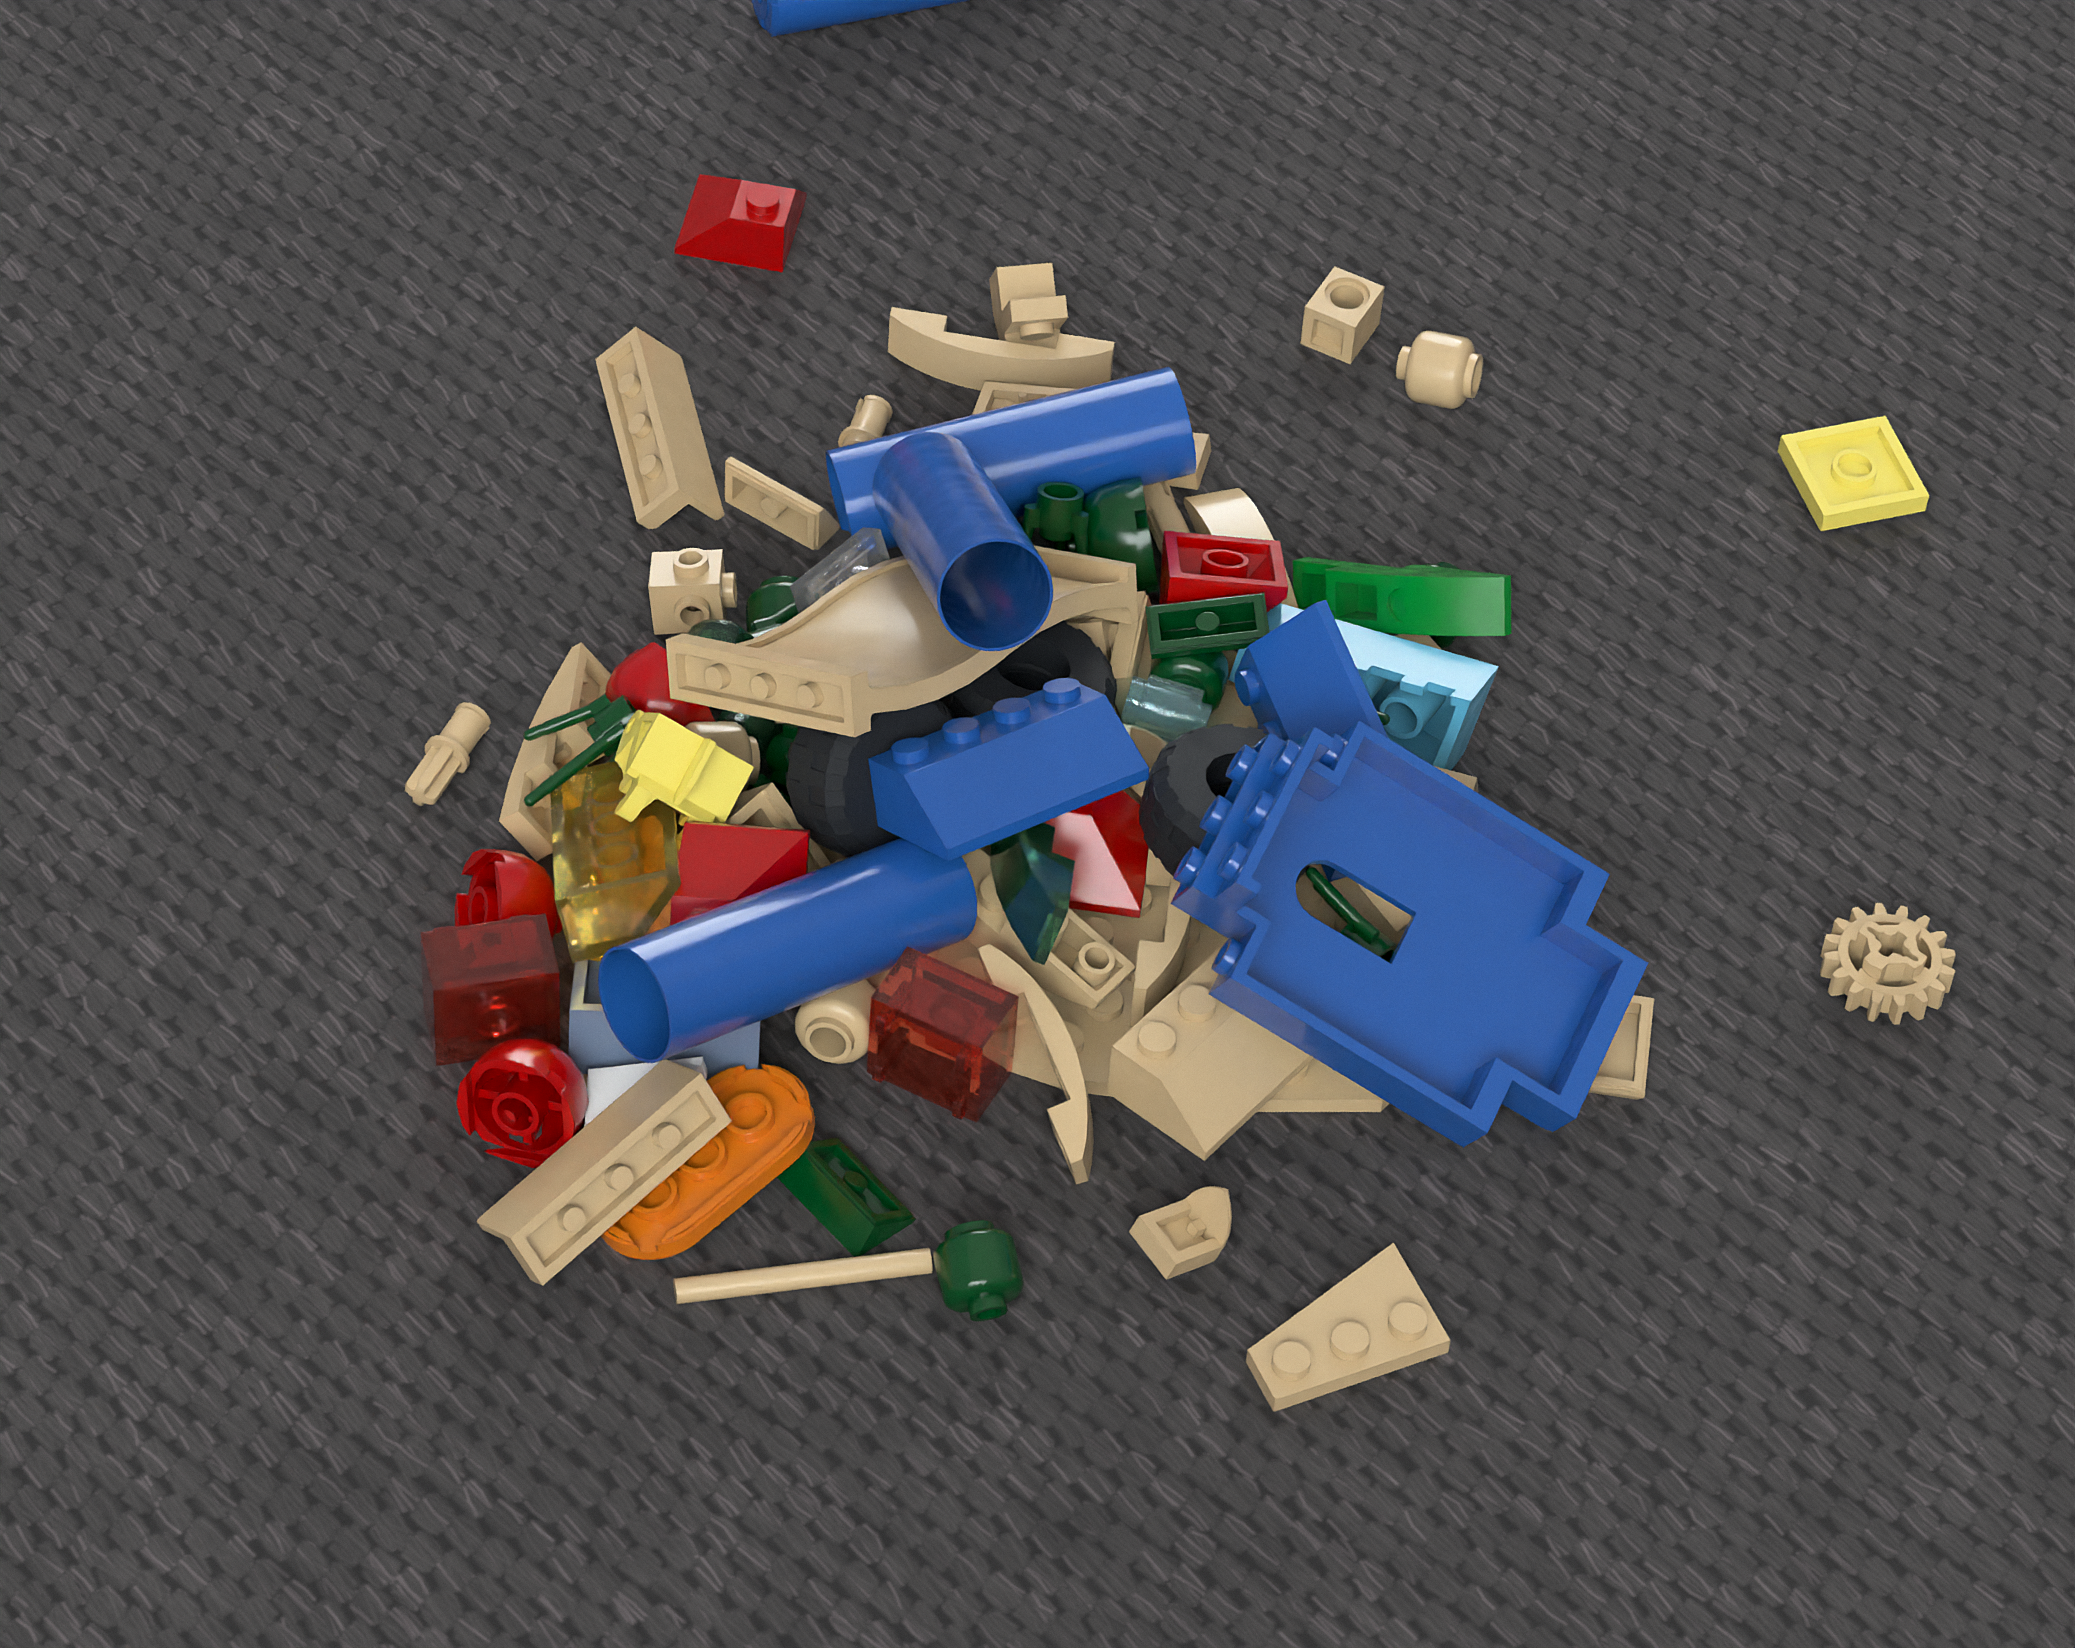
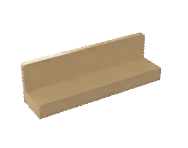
(657, 430)
(606, 1169)

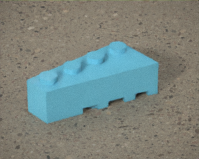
(1423, 689)

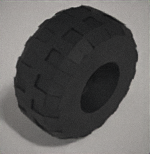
(1045, 657)
(833, 782)
(1183, 786)

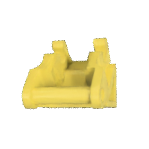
(678, 769)

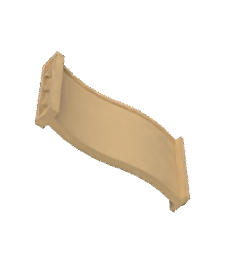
(873, 647)

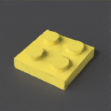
(1853, 473)

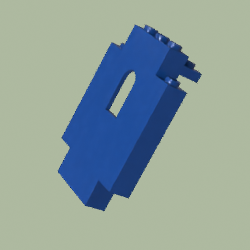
(1495, 975)

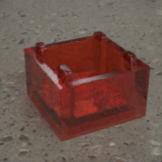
(489, 986)
(942, 1034)

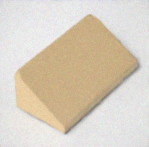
(777, 505)

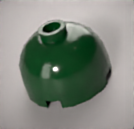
(1121, 529)

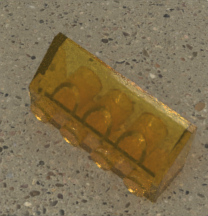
(608, 870)

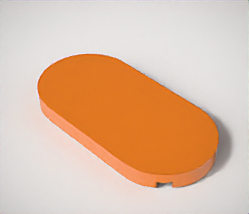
(766, 1136)

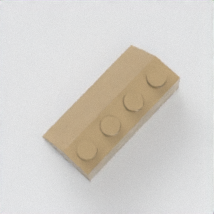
(1199, 1065)

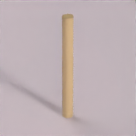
(802, 1275)

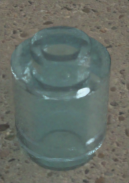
(1165, 707)

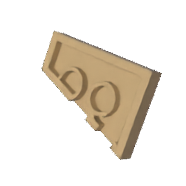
(1349, 1335)

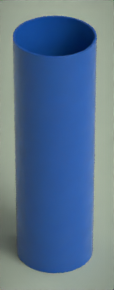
(1071, 437)
(962, 542)
(782, 947)

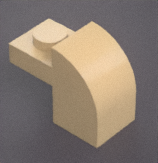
(1027, 305)

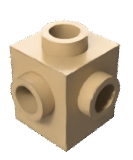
(689, 589)

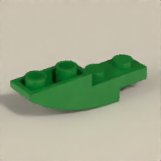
(1407, 598)

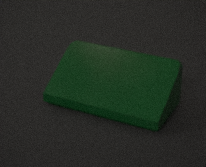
(1206, 625)
(845, 1196)

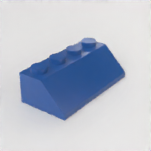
(1305, 680)
(1004, 769)

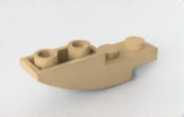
(1081, 961)

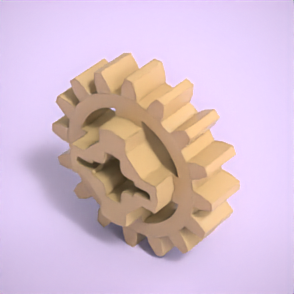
(1887, 963)

